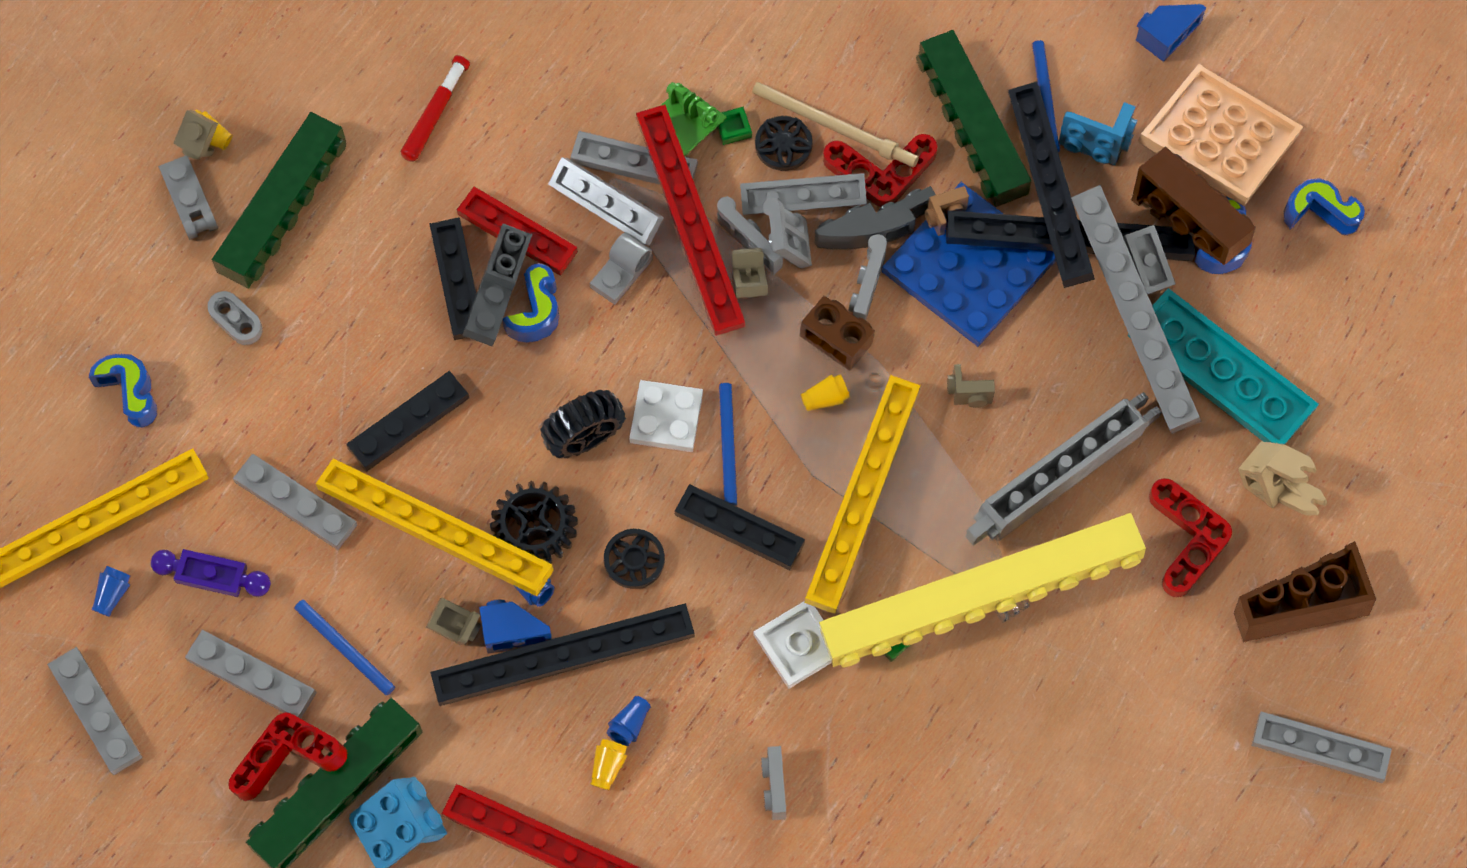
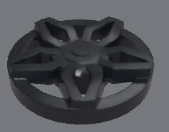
(783, 142)
(634, 558)

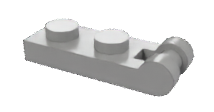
(188, 196)
(746, 232)
(869, 276)

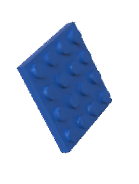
(966, 283)

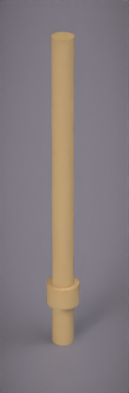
(886, 148)

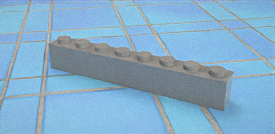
(1136, 309)

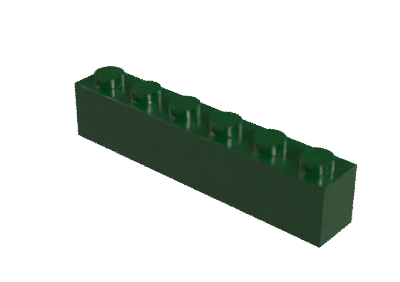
(973, 118)
(279, 200)
(328, 794)

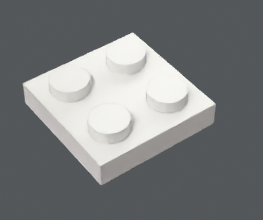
(666, 416)
(794, 644)

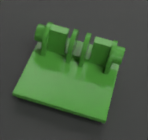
(690, 116)

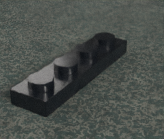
(454, 272)
(407, 421)
(739, 527)

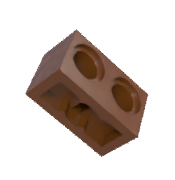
(831, 338)

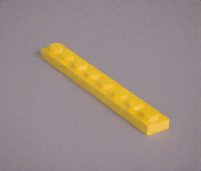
(862, 494)
(100, 516)
(435, 527)

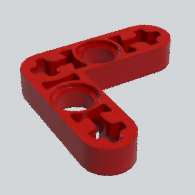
(888, 177)
(1201, 539)
(281, 745)

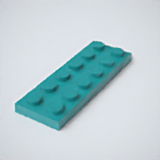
(1231, 373)

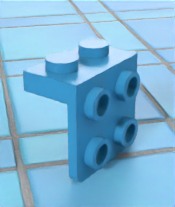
(1098, 139)
(396, 821)

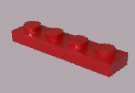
(489, 216)

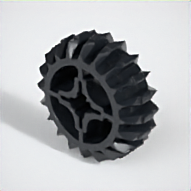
(582, 424)
(545, 501)

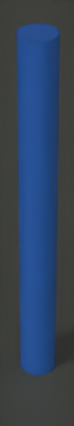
(1044, 85)
(728, 446)
(344, 647)

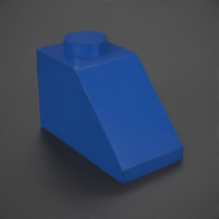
(1168, 27)
(510, 627)

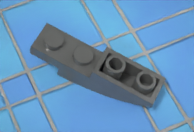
(860, 223)
(497, 285)

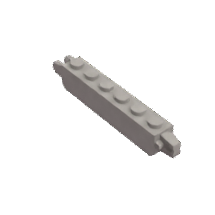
(1061, 469)

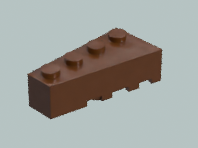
(1192, 206)
(1308, 598)

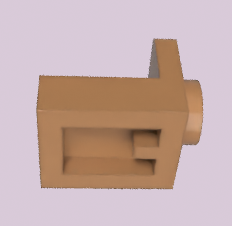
(939, 205)

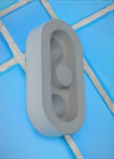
(236, 319)

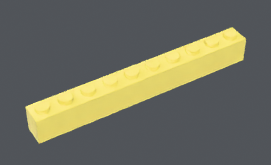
(982, 590)

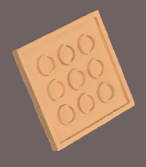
(1221, 133)

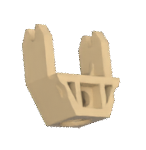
(1277, 475)

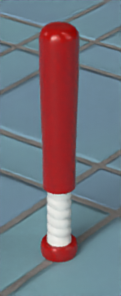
(421, 132)

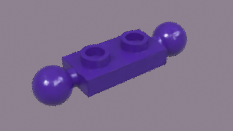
(210, 573)

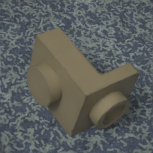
(195, 135)
(749, 273)
(973, 393)
(454, 622)

